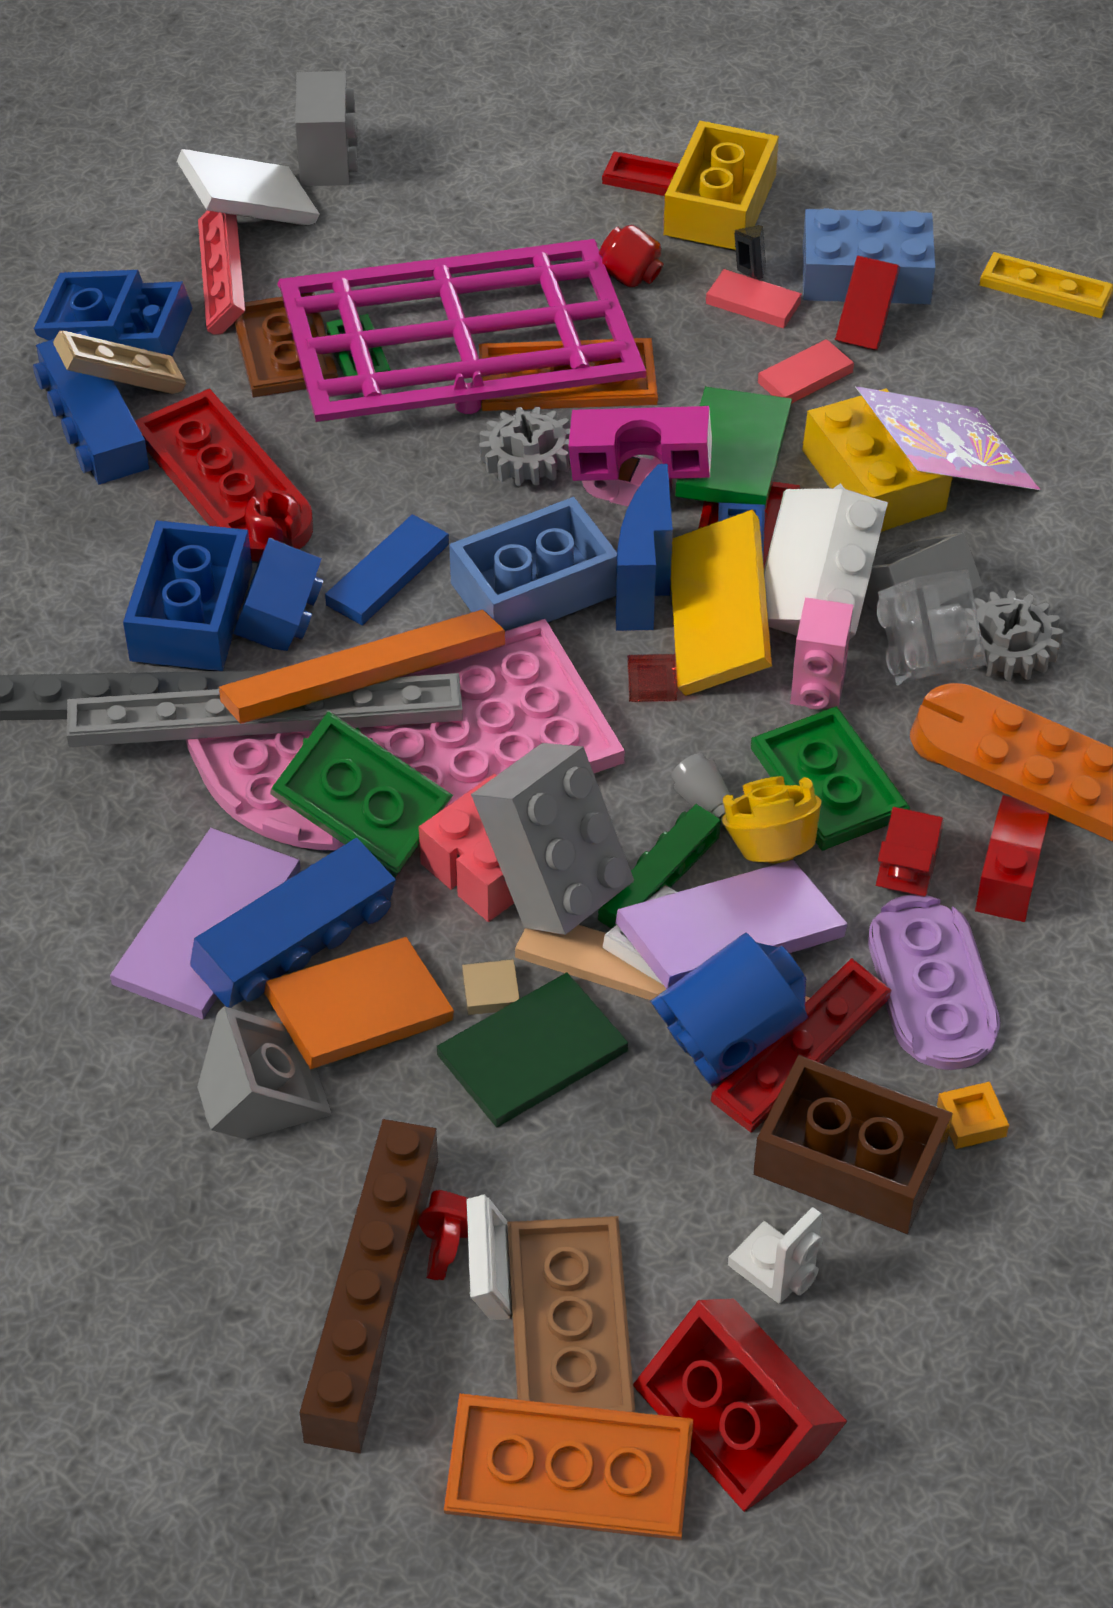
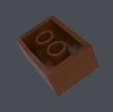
(852, 1144)

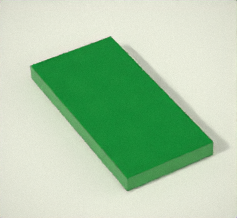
(745, 447)

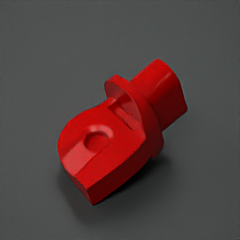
(445, 1224)

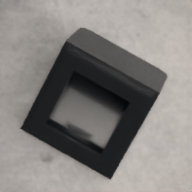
(750, 251)

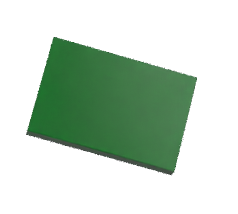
(843, 771)
(360, 792)

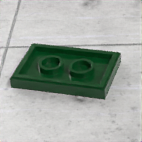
(532, 1049)

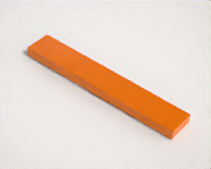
(361, 666)

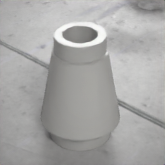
(701, 784)

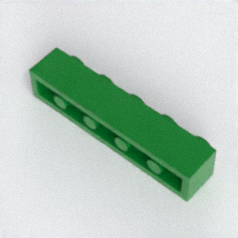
(666, 861)

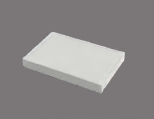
(247, 188)

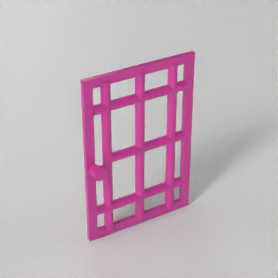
(464, 395)

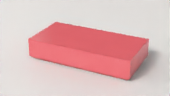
(753, 298)
(806, 371)

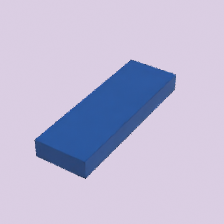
(387, 569)

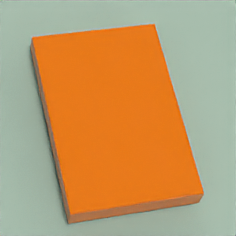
(358, 1002)

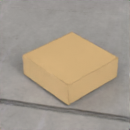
(490, 986)

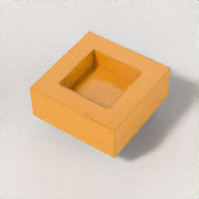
(975, 1115)

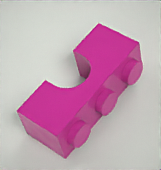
(608, 437)

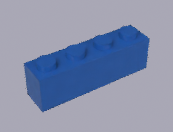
(92, 418)
(292, 923)

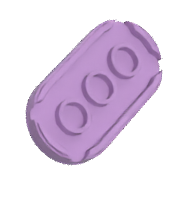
(935, 982)

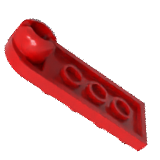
(226, 472)

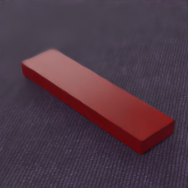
(832, 1019)

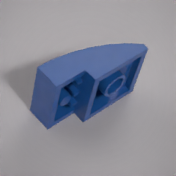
(117, 309)
(644, 553)

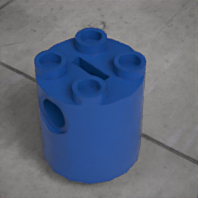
(734, 1005)

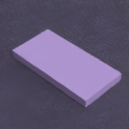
(212, 885)
(690, 926)

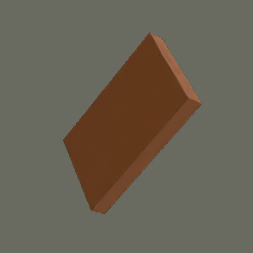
(270, 347)

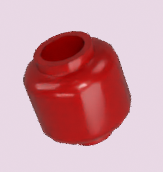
(631, 256)

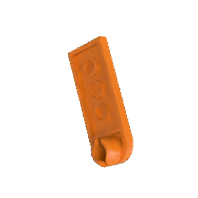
(1018, 754)

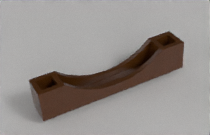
(358, 1318)

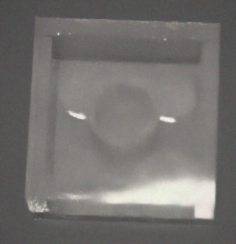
(931, 627)

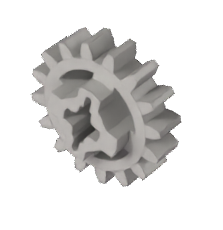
(526, 446)
(1017, 635)

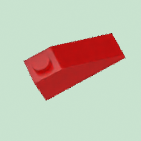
(1012, 860)

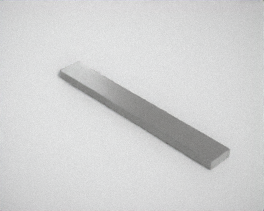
(204, 716)

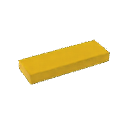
(1047, 285)

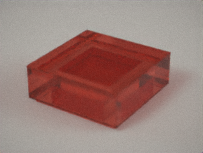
(652, 677)

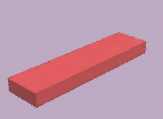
(221, 270)

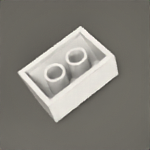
(821, 552)

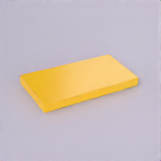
(719, 603)

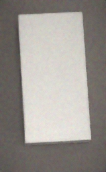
(489, 1258)

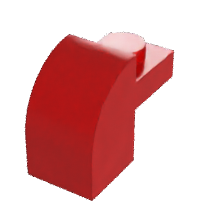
(909, 851)

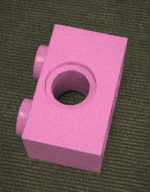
(821, 654)

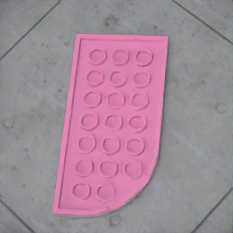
(509, 706)

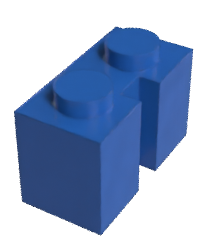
(278, 596)

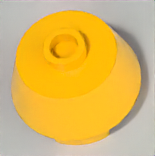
(773, 819)

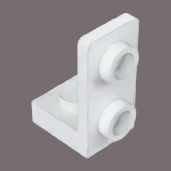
(779, 1261)

